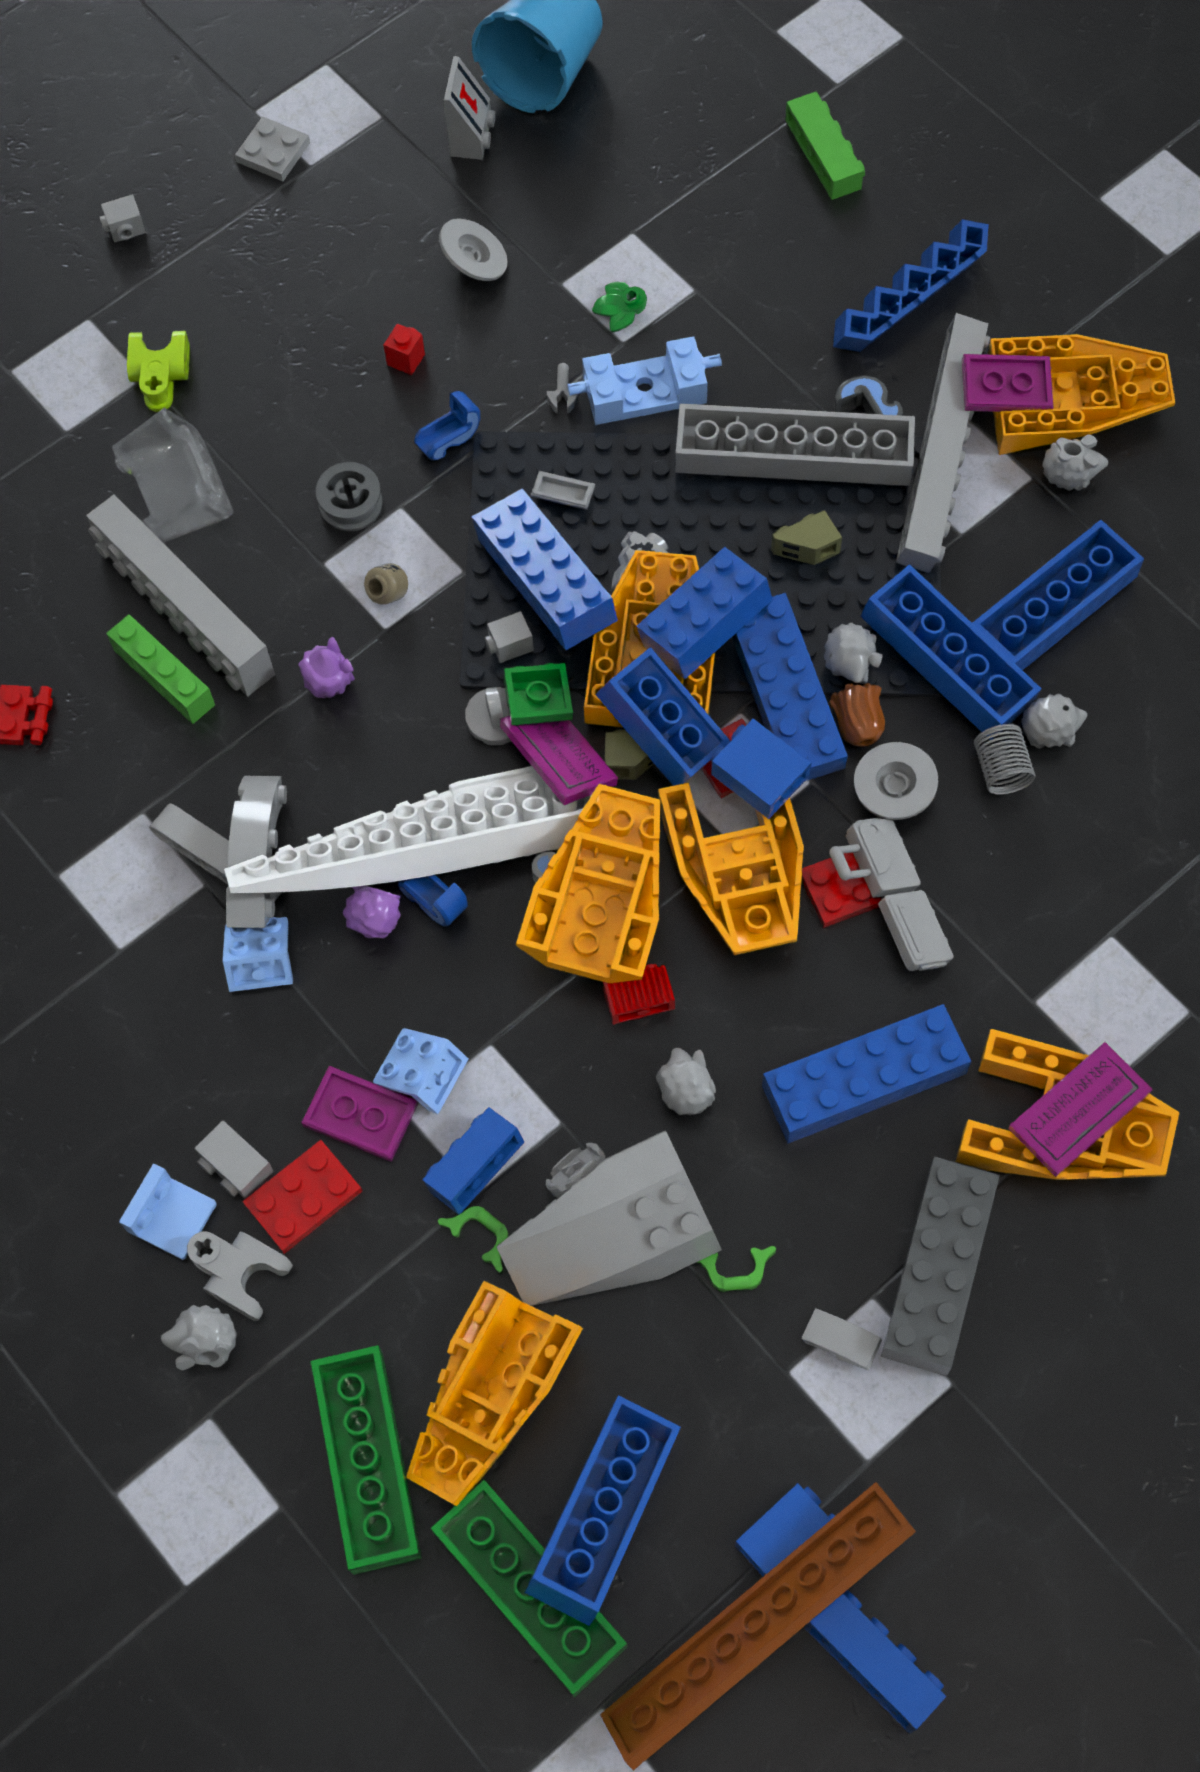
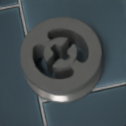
(334, 502)

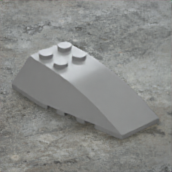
(612, 1229)

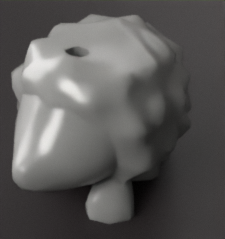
(1073, 462)
(851, 652)
(1052, 721)
(686, 1083)
(202, 1337)

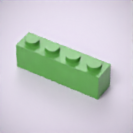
(824, 145)
(161, 669)

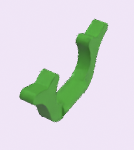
(489, 1221)
(739, 1282)

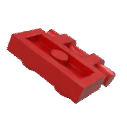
(14, 713)

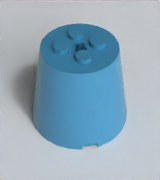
(535, 49)

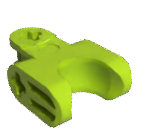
(158, 368)

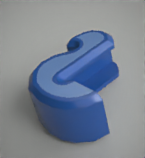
(450, 429)
(435, 898)

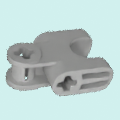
(232, 1266)

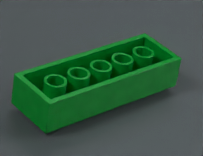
(365, 1460)
(501, 1560)

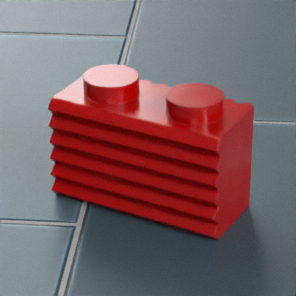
(640, 997)

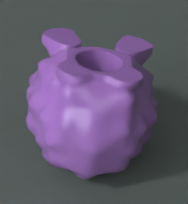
(326, 670)
(372, 911)

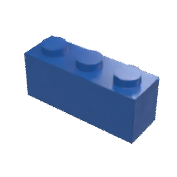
(473, 1160)

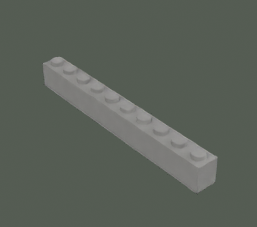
(941, 450)

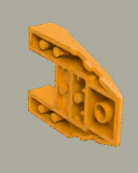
(742, 877)
(1131, 1148)

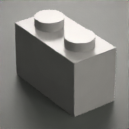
(233, 1160)

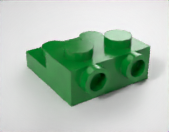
(538, 694)

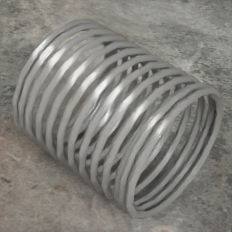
(999, 752)

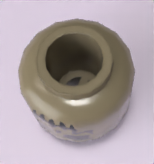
(386, 583)

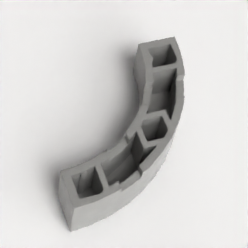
(251, 836)

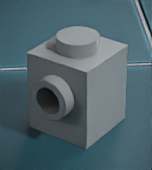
(122, 218)
(509, 637)

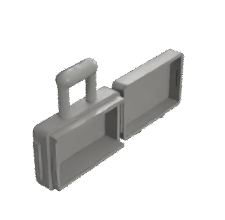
(893, 875)

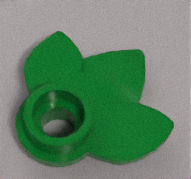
(618, 306)

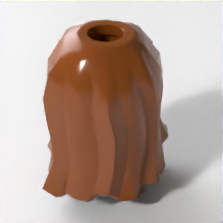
(859, 713)

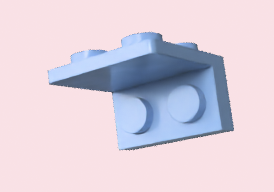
(257, 956)
(422, 1068)
(167, 1212)

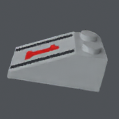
(467, 113)

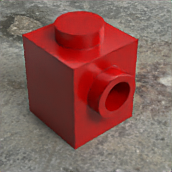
(404, 349)

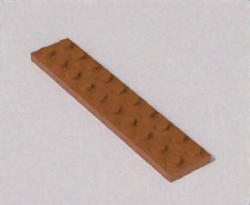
(755, 1625)

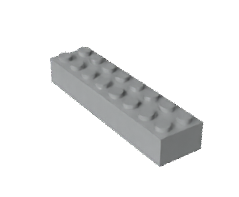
(795, 444)
(180, 596)

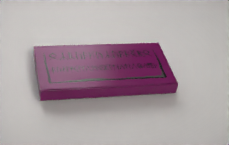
(561, 758)
(1080, 1109)

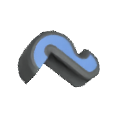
(868, 393)

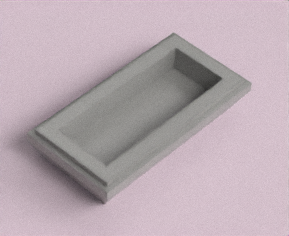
(563, 490)

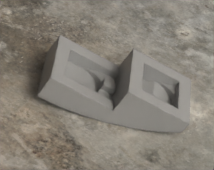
(841, 1338)

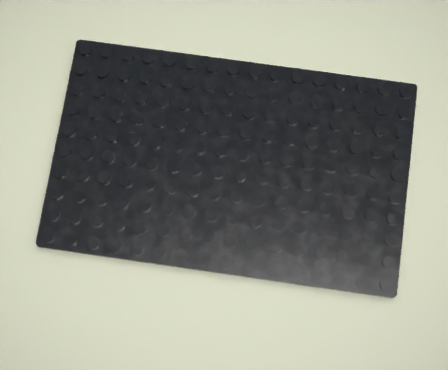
(694, 517)

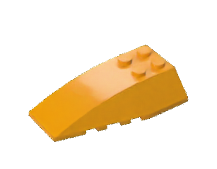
(600, 891)
(494, 1380)

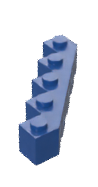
(911, 286)

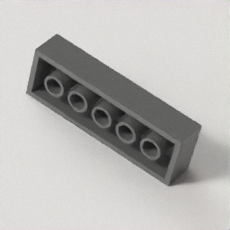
(940, 1266)

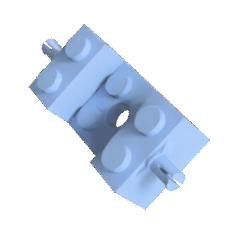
(673, 378)

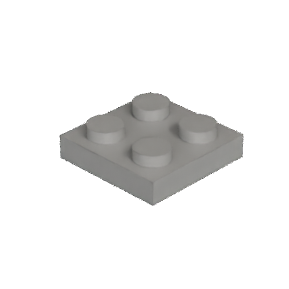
(272, 148)

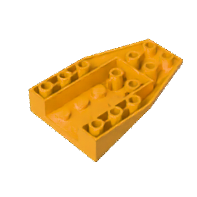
(1092, 389)
(641, 589)

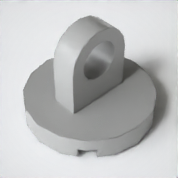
(484, 716)
(574, 1167)

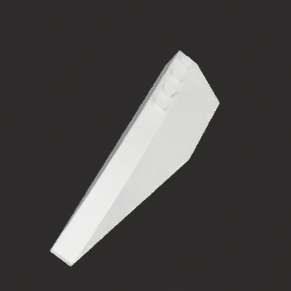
(446, 832)

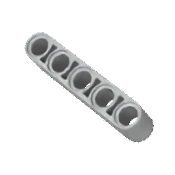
(194, 841)

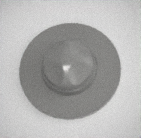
(473, 249)
(896, 780)

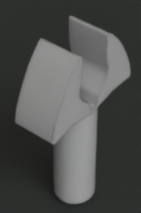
(562, 390)

